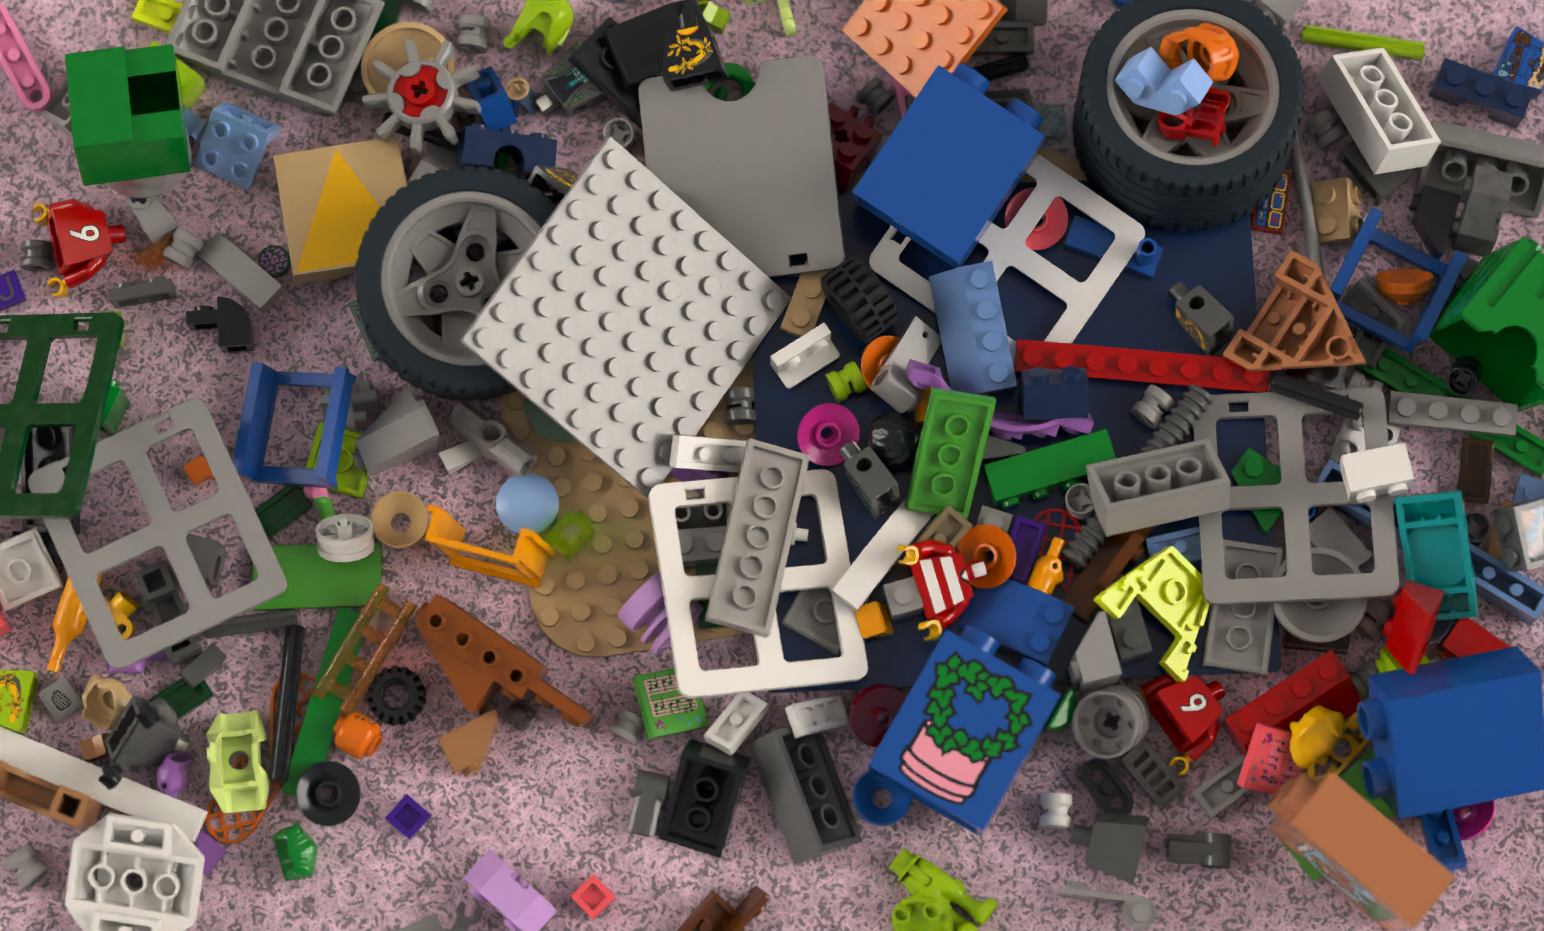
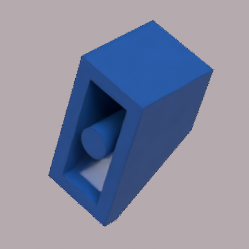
(492, 97)

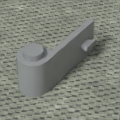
(891, 380)
(1136, 911)

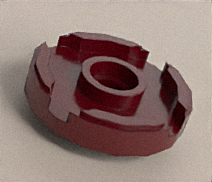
(869, 706)

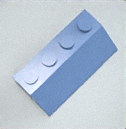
(973, 329)

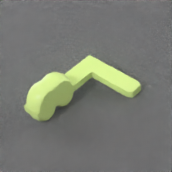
(785, 13)

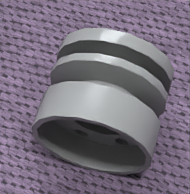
(1094, 726)

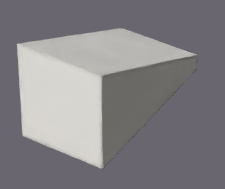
(459, 456)

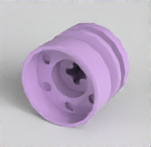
(648, 609)

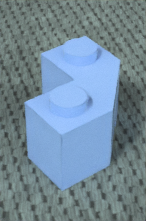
(1155, 86)

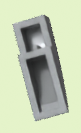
(241, 272)

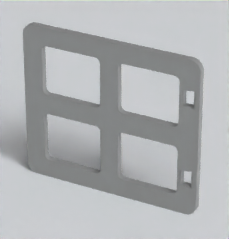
(1295, 497)

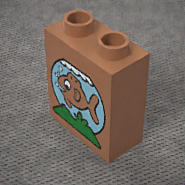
(1357, 850)

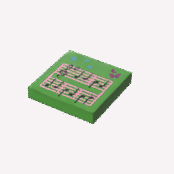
(664, 707)

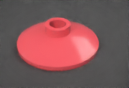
(1053, 225)

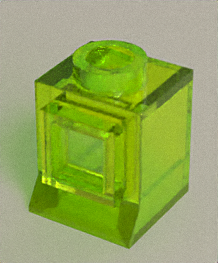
(571, 534)

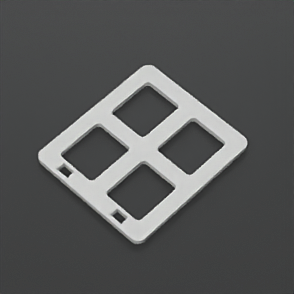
(1008, 249)
(679, 590)

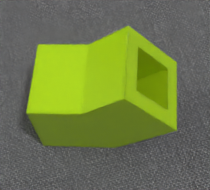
(715, 17)

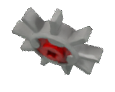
(422, 95)

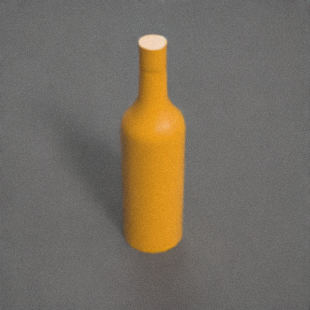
(67, 624)

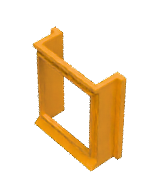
(528, 557)

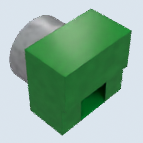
(128, 119)

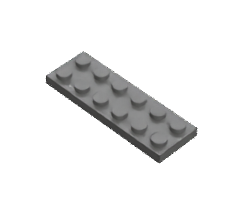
(757, 538)

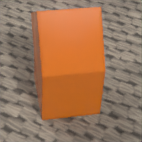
(198, 470)

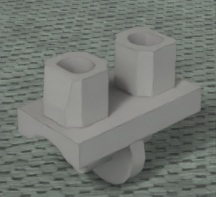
(362, 403)

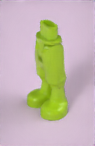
(927, 879)

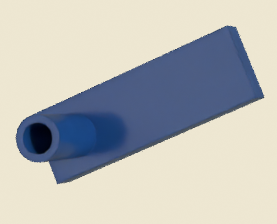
(1094, 240)
(1443, 839)

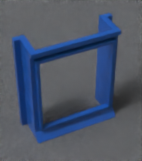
(1445, 272)
(257, 421)

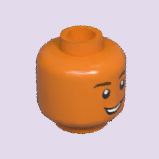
(357, 735)

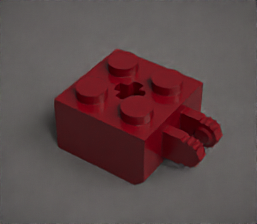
(852, 144)

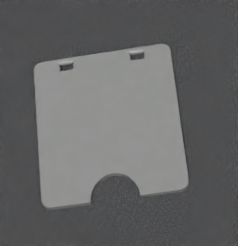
(753, 163)

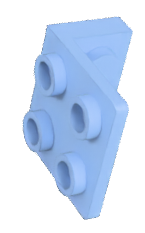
(235, 144)

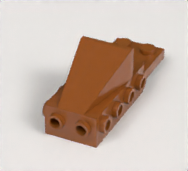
(475, 671)

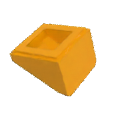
(874, 620)

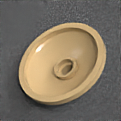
(389, 48)

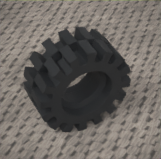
(392, 676)

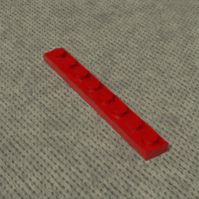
(1140, 365)

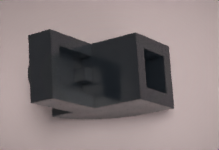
(230, 319)

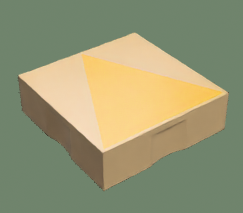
(330, 201)

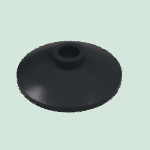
(344, 793)

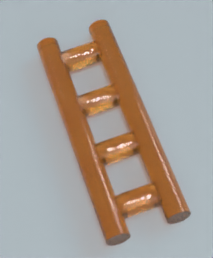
(367, 669)

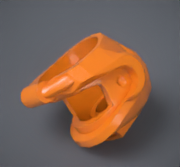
(1208, 45)

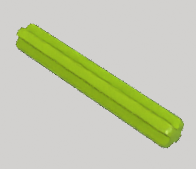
(1362, 41)

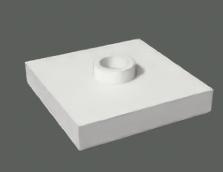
(25, 570)

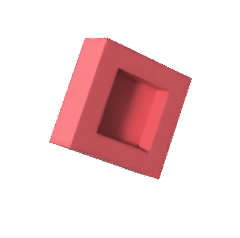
(593, 897)

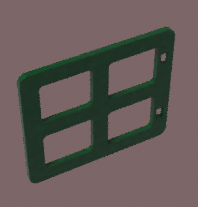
(25, 413)

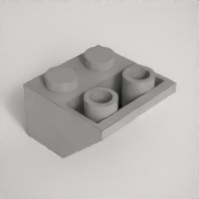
(701, 532)

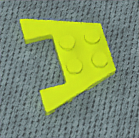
(1172, 594)

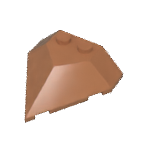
(1296, 325)

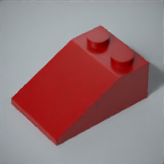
(1412, 623)

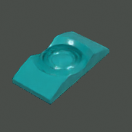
(1438, 549)

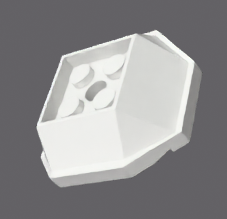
(100, 868)

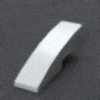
(880, 555)

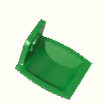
(1062, 714)

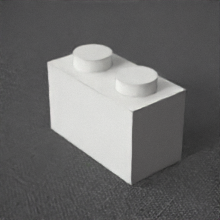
(1376, 473)

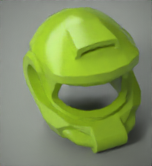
(549, 18)

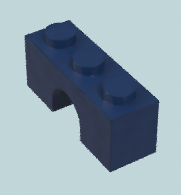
(1463, 84)
(479, 145)

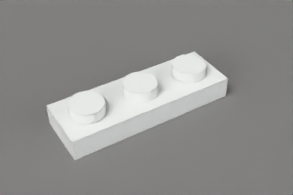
(706, 453)

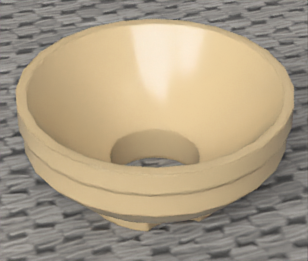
(392, 505)

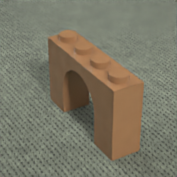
(48, 799)

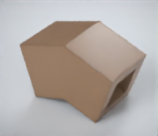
(94, 748)

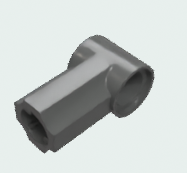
(648, 795)
(1209, 850)

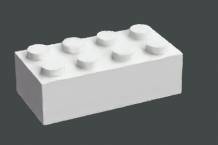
(1379, 110)

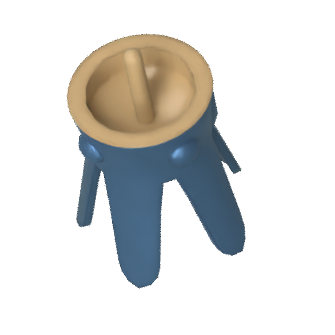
(519, 92)

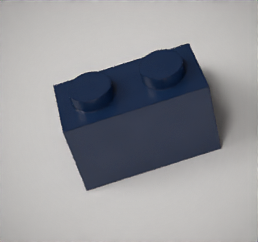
(1054, 393)

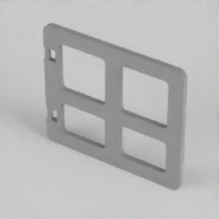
(166, 530)

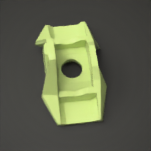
(233, 788)

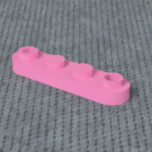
(21, 66)

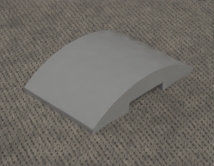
(279, 47)

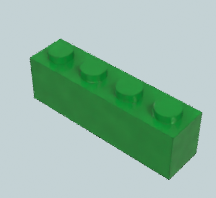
(1045, 469)

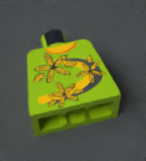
(17, 698)

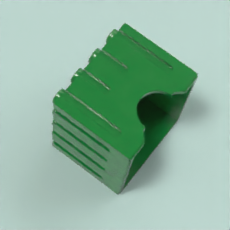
(1501, 322)

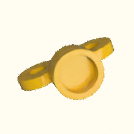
(121, 608)

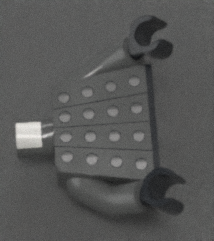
(141, 738)

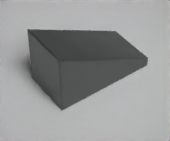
(203, 666)

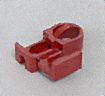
(1204, 123)

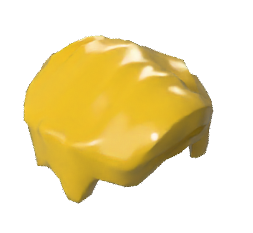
(1315, 735)

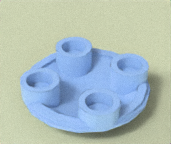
(527, 503)

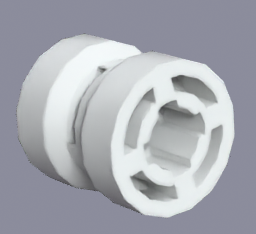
(1055, 810)

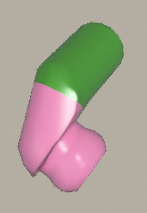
(322, 501)

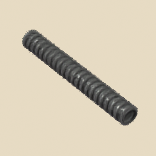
(1168, 435)

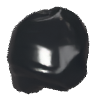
(894, 439)

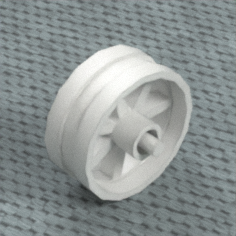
(345, 537)

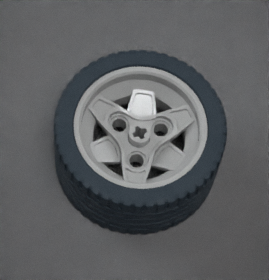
(1139, 169)
(409, 229)

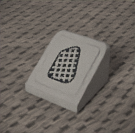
(61, 699)

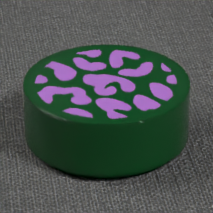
(274, 261)

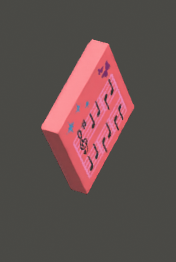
(1268, 760)

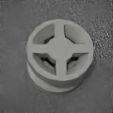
(627, 726)

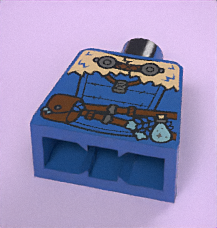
(1522, 61)

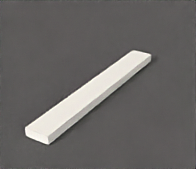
(83, 777)

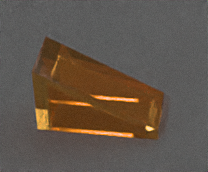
(152, 255)

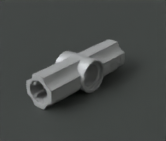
(480, 429)

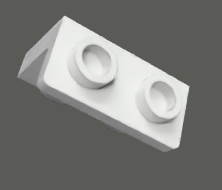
(804, 356)

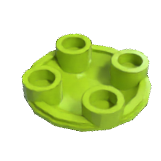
(921, 914)

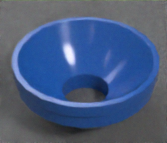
(862, 800)

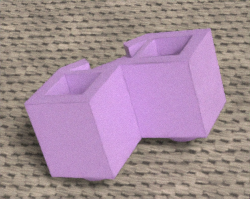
(510, 894)

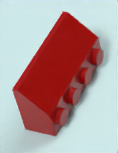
(1318, 683)

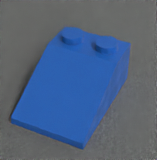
(1019, 619)

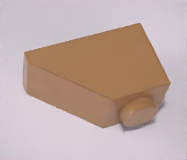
(470, 744)

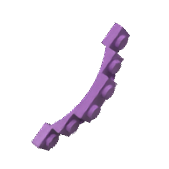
(1003, 424)

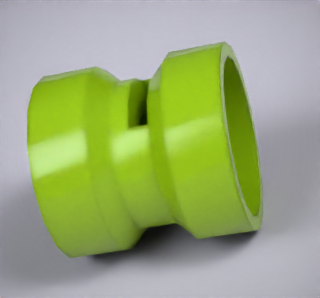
(846, 381)

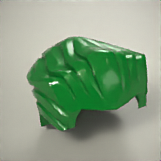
(295, 852)

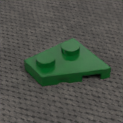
(1255, 471)

